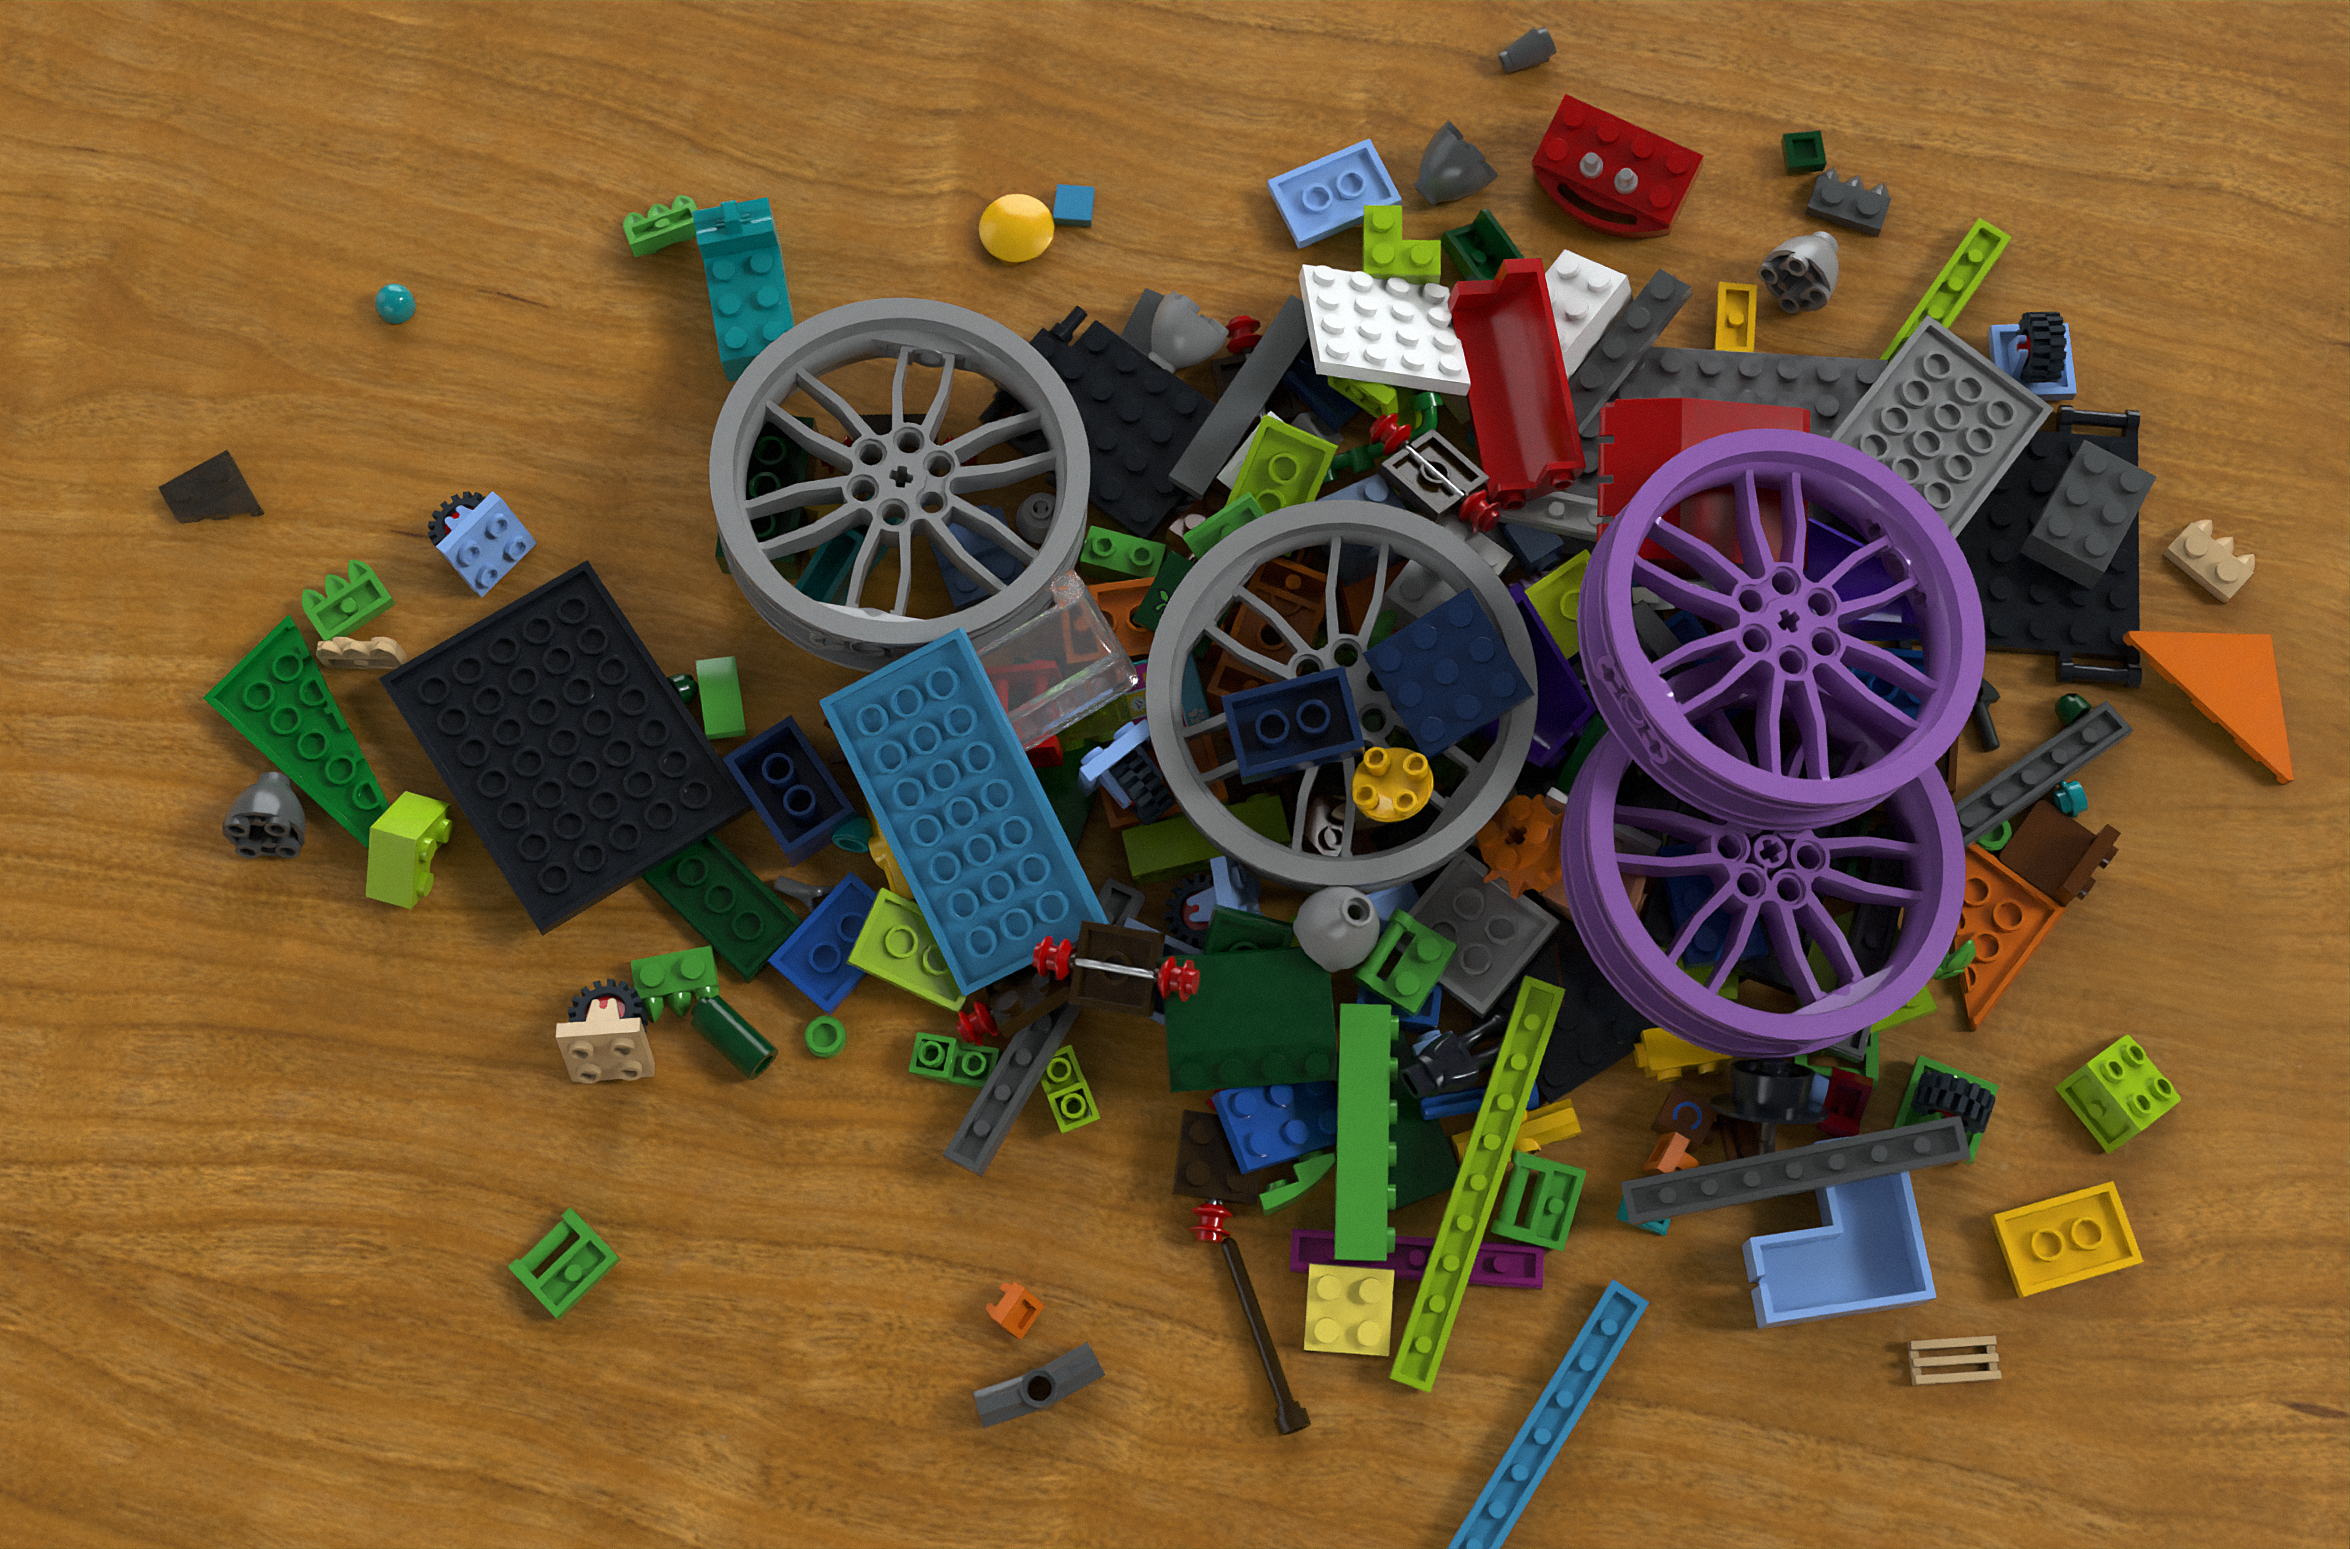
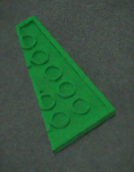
(293, 719)

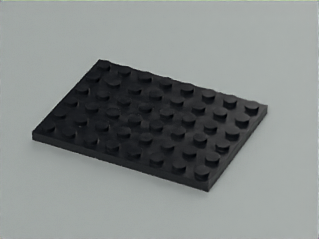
(565, 746)

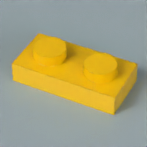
(1735, 317)

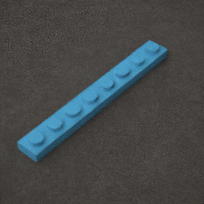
(1551, 1420)

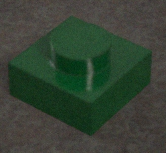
(1803, 152)

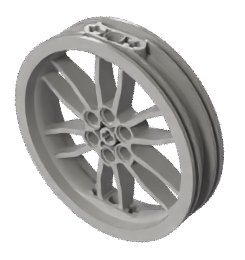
(933, 337)
(1206, 597)

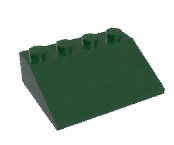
(1251, 1022)

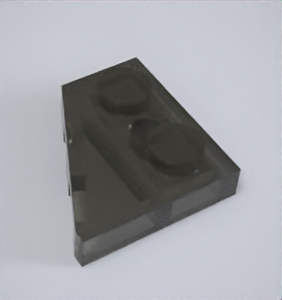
(211, 492)

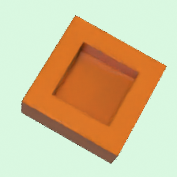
(1669, 1155)
(1015, 1310)

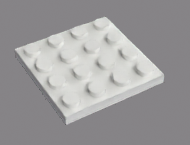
(1382, 330)

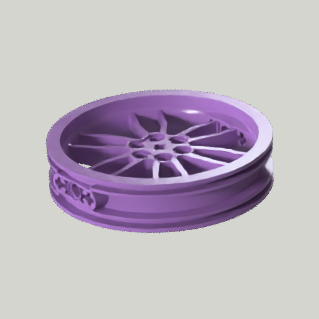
(1781, 628)
(1651, 982)

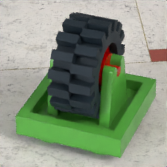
(1945, 1092)

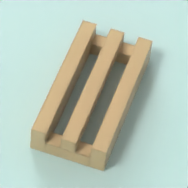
(1990, 1357)

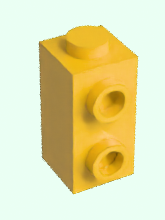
(1669, 1056)

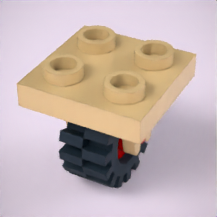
(606, 1035)

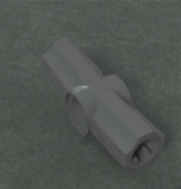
(1012, 1399)

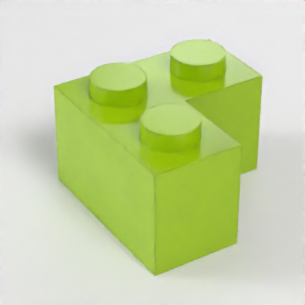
(1389, 256)
(403, 848)

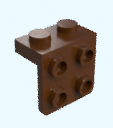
(2058, 853)

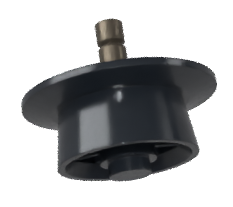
(1770, 1094)

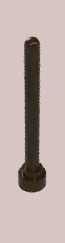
(1289, 1414)

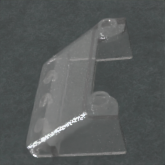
(1058, 664)

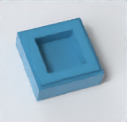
(1074, 205)

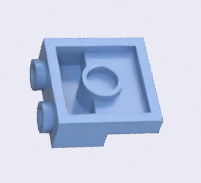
(998, 561)

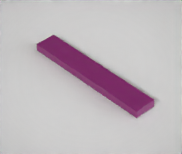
(1494, 1264)

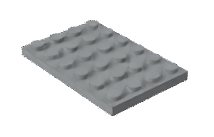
(1945, 421)

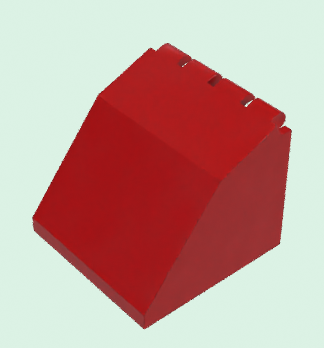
(1655, 431)

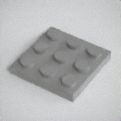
(1491, 929)

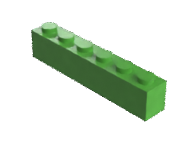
(1363, 1133)

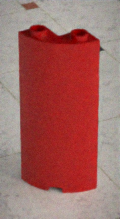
(1518, 384)

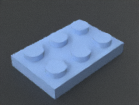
(1332, 192)

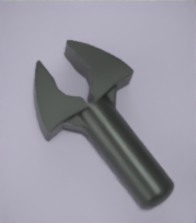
(1982, 717)

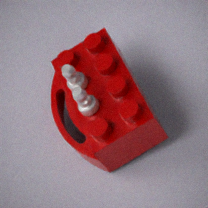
(1614, 170)

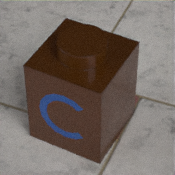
(1687, 1116)

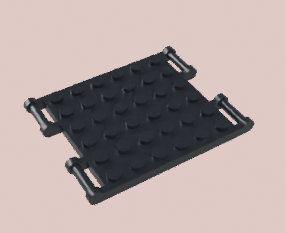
(2033, 606)

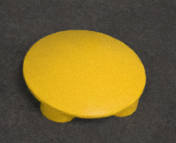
(1016, 229)
(1391, 784)

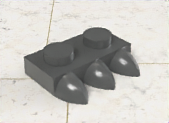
(1849, 203)

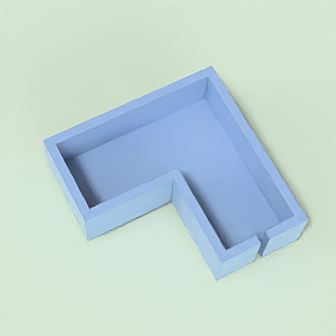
(1858, 1263)

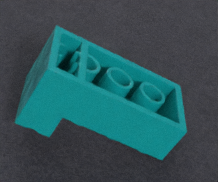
(744, 279)

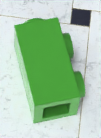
(1119, 556)

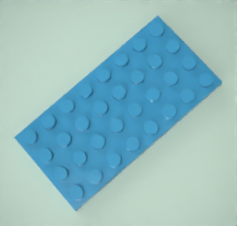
(962, 810)

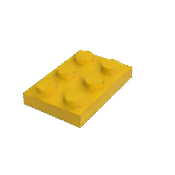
(2066, 1239)

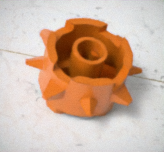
(1523, 845)

